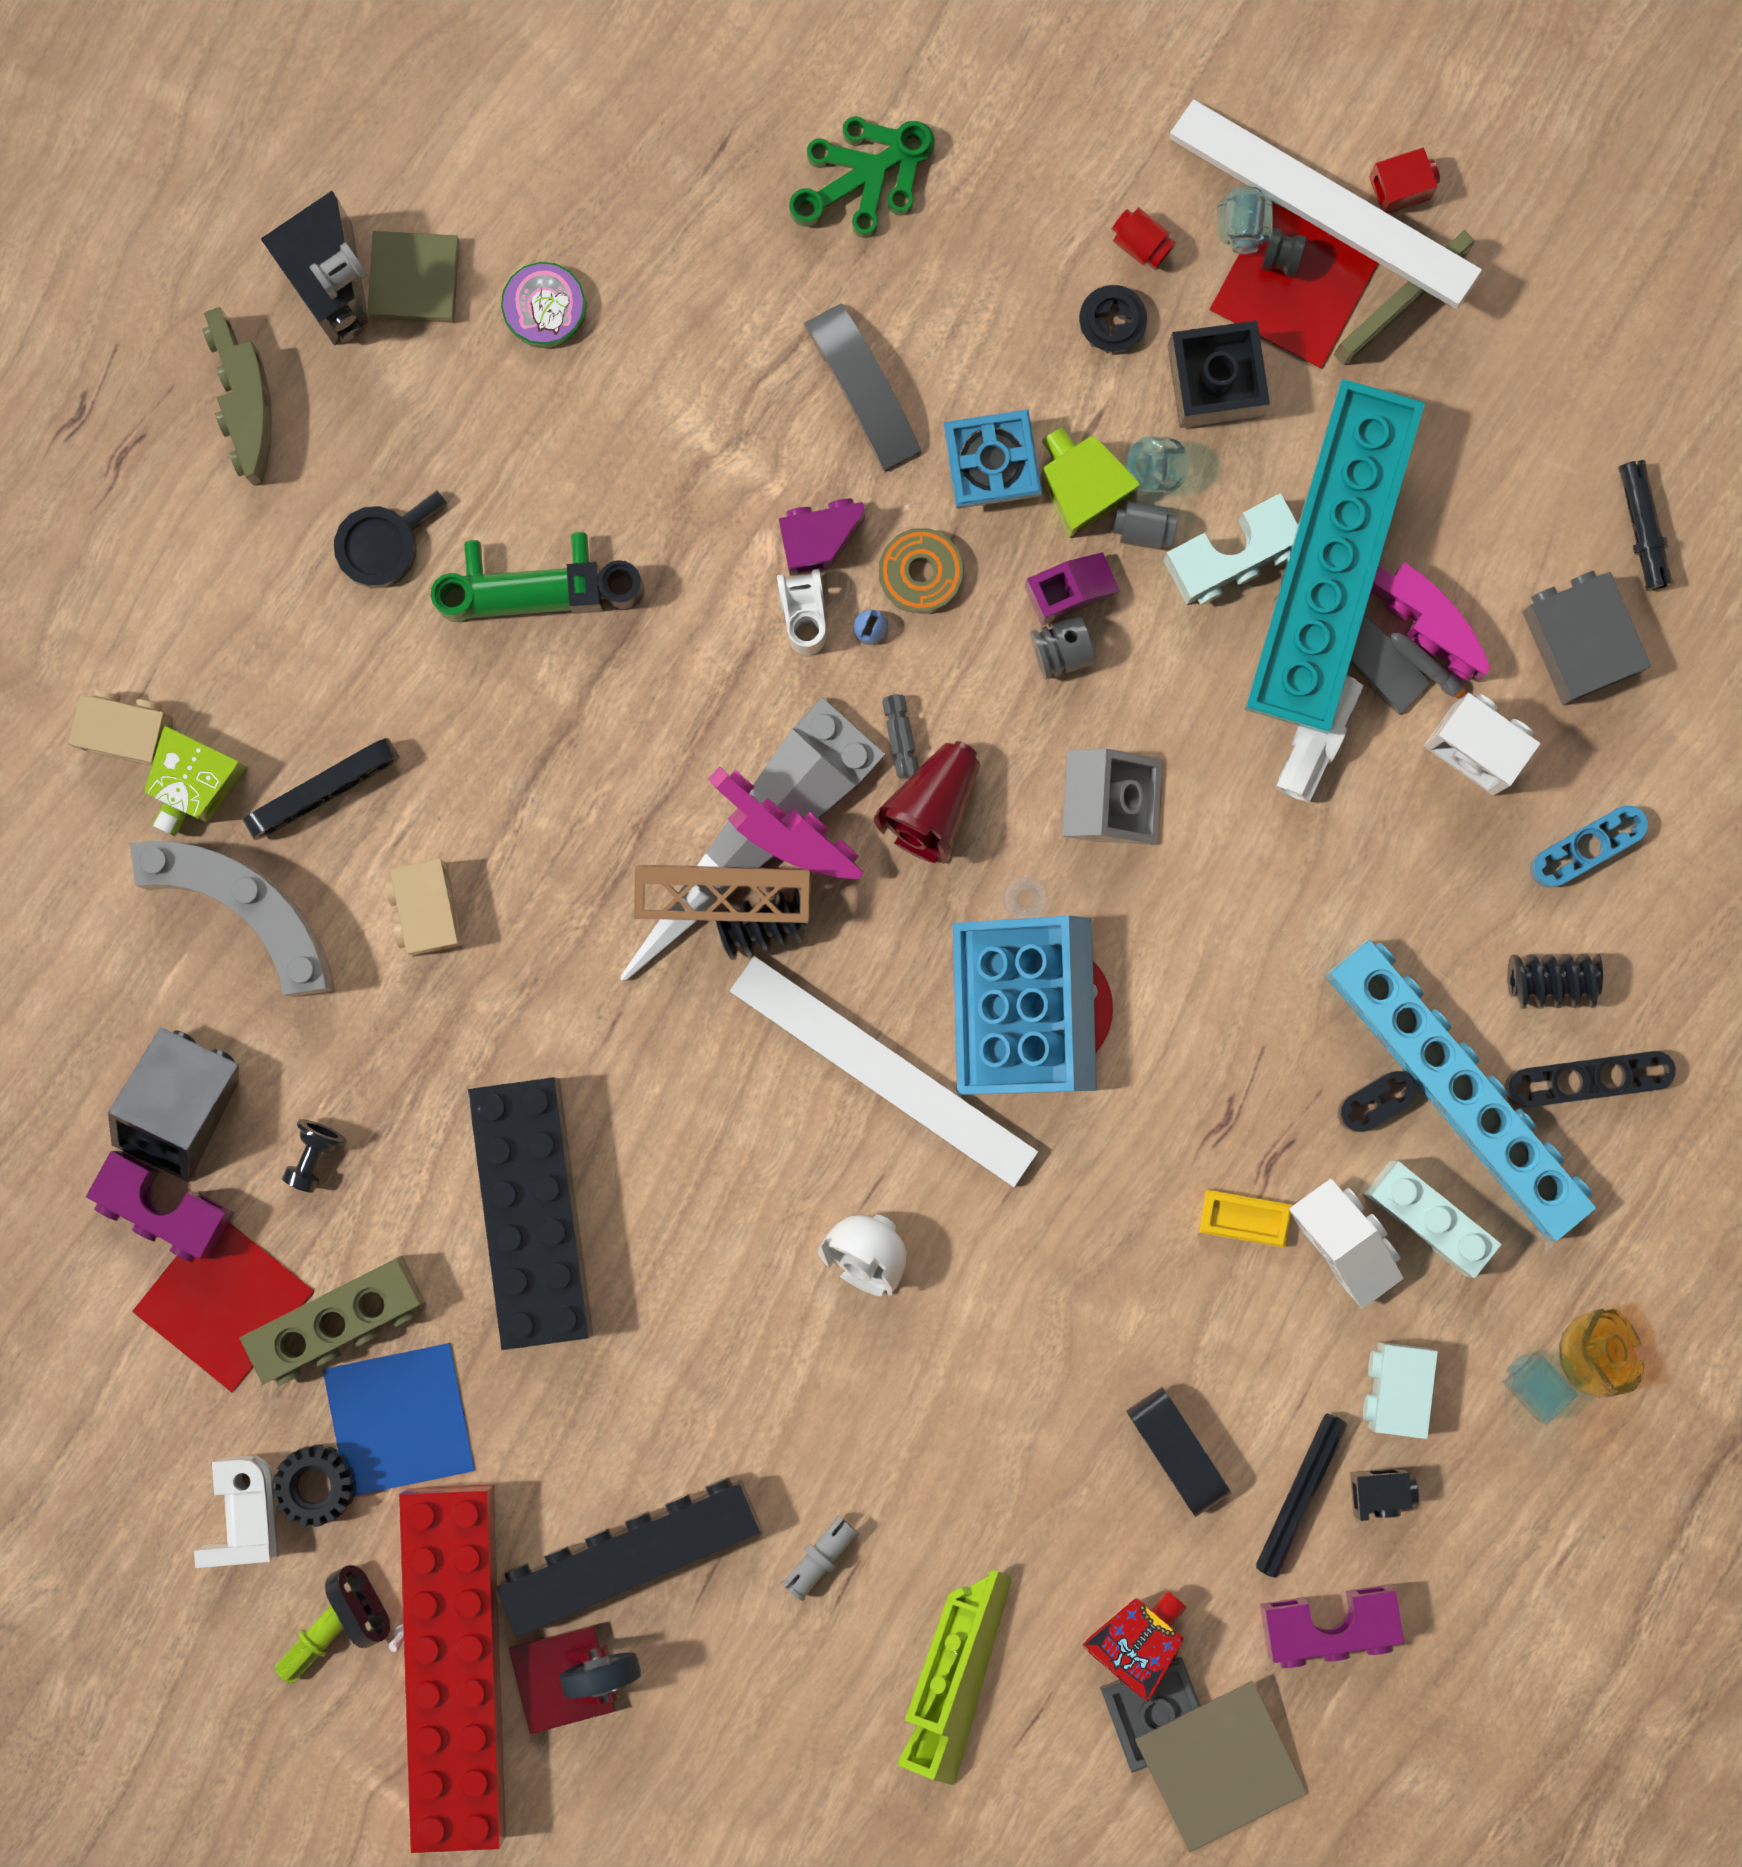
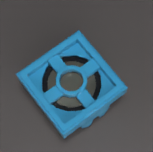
(992, 461)

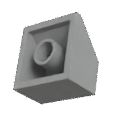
(1112, 797)

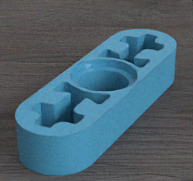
(1609, 821)

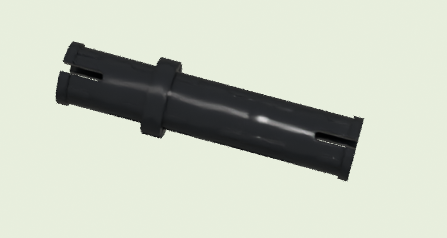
(1646, 528)

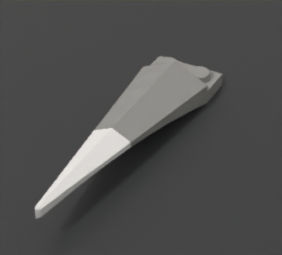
(809, 772)

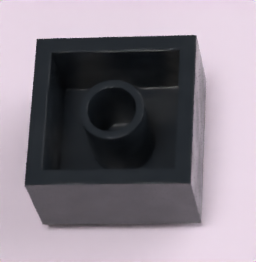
(1218, 374)

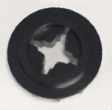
(1129, 308)

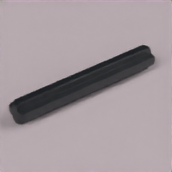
(1301, 1495)

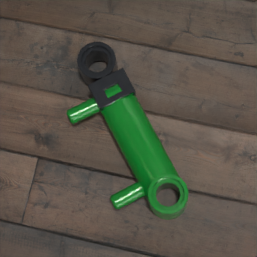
(571, 588)

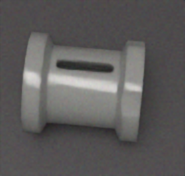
(343, 258)

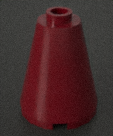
(932, 803)

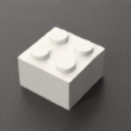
(1482, 743)

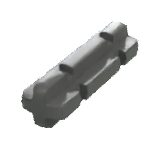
(900, 735)

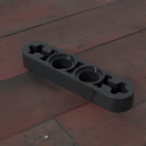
(321, 788)
(1589, 1077)

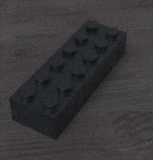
(530, 1213)

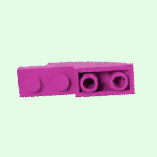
(1437, 624)
(793, 839)

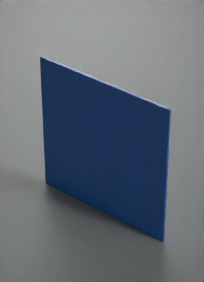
(399, 1418)

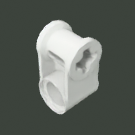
(803, 604)

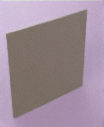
(1221, 1766)

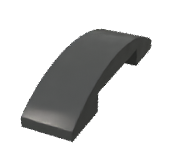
(863, 386)
(1385, 668)

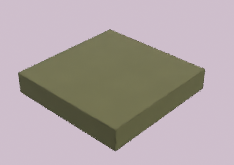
(413, 276)

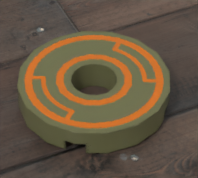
(926, 546)

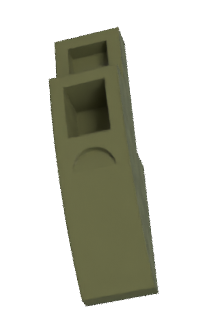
(247, 409)

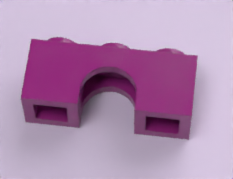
(125, 1190)
(1370, 1624)

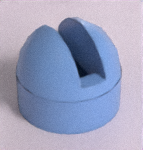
(879, 629)

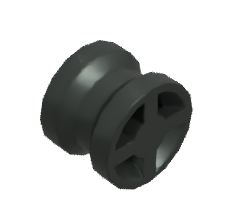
(1283, 253)

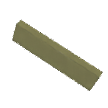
(1392, 309)

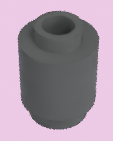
(1145, 525)

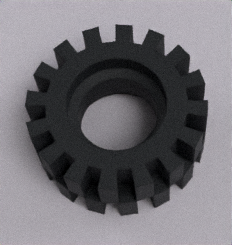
(288, 1493)

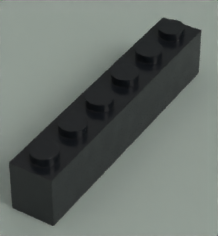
(628, 1557)

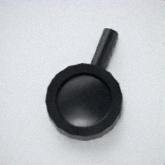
(378, 545)

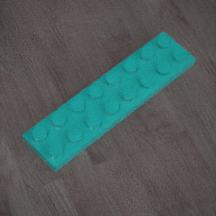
(1334, 556)

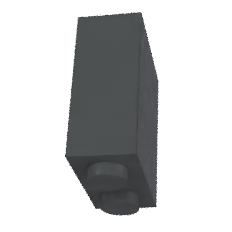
(1585, 636)

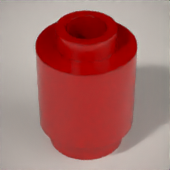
(1142, 237)

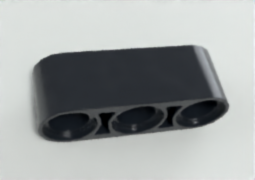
(1178, 1452)

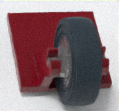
(569, 1678)

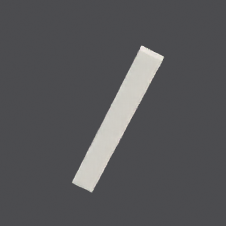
(1326, 204)
(883, 1071)

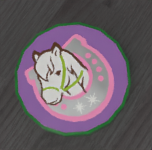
(543, 304)

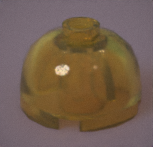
(1601, 1354)

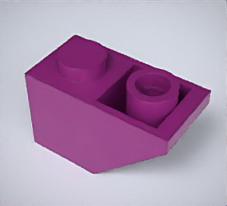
(819, 536)
(1070, 587)

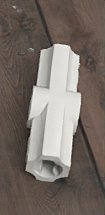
(1315, 749)

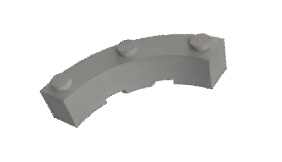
(256, 899)

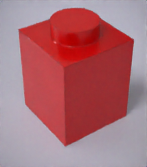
(1404, 180)

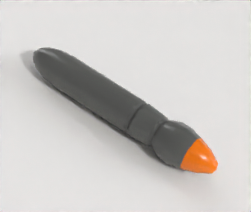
(1410, 650)

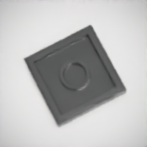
(1135, 1717)

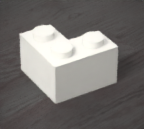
(1349, 1242)

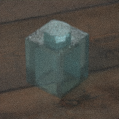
(1539, 1387)

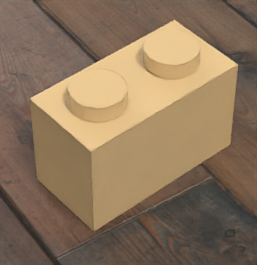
(117, 728)
(424, 907)

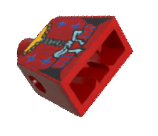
(1139, 1643)

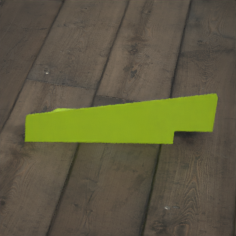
(953, 1678)

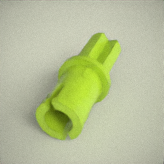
(309, 1646)

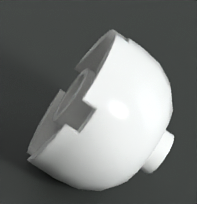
(867, 1252)

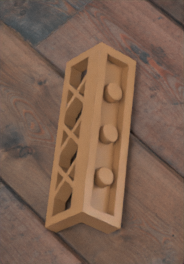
(722, 876)

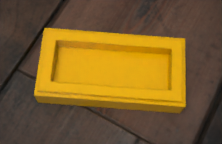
(1245, 1218)

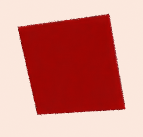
(1301, 311)
(219, 1299)

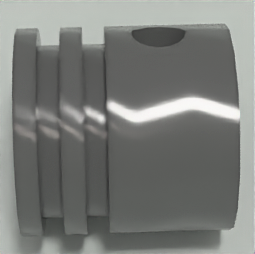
(1063, 647)

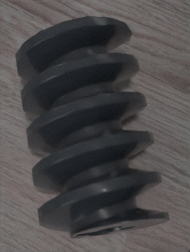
(747, 932)
(1555, 979)

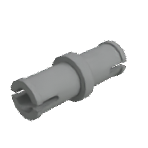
(820, 1558)

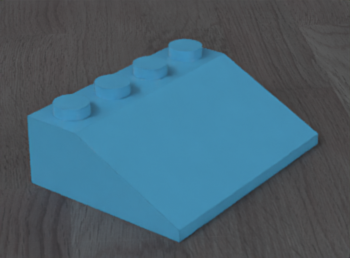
(1024, 1005)

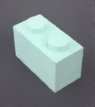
(1400, 1390)

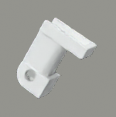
(247, 1512)

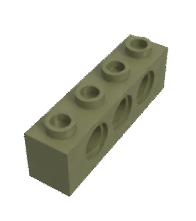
(268, 1346)

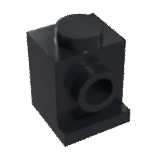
(1383, 1493)

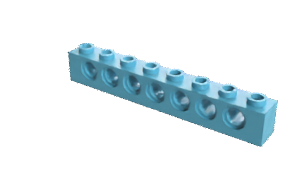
(1572, 1195)

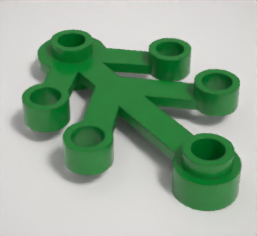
(867, 170)

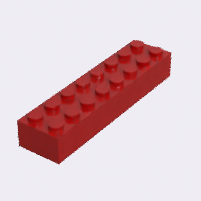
(452, 1669)

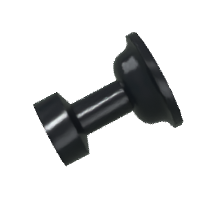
(317, 1139)

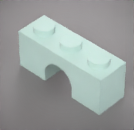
(1202, 570)
(1432, 1218)

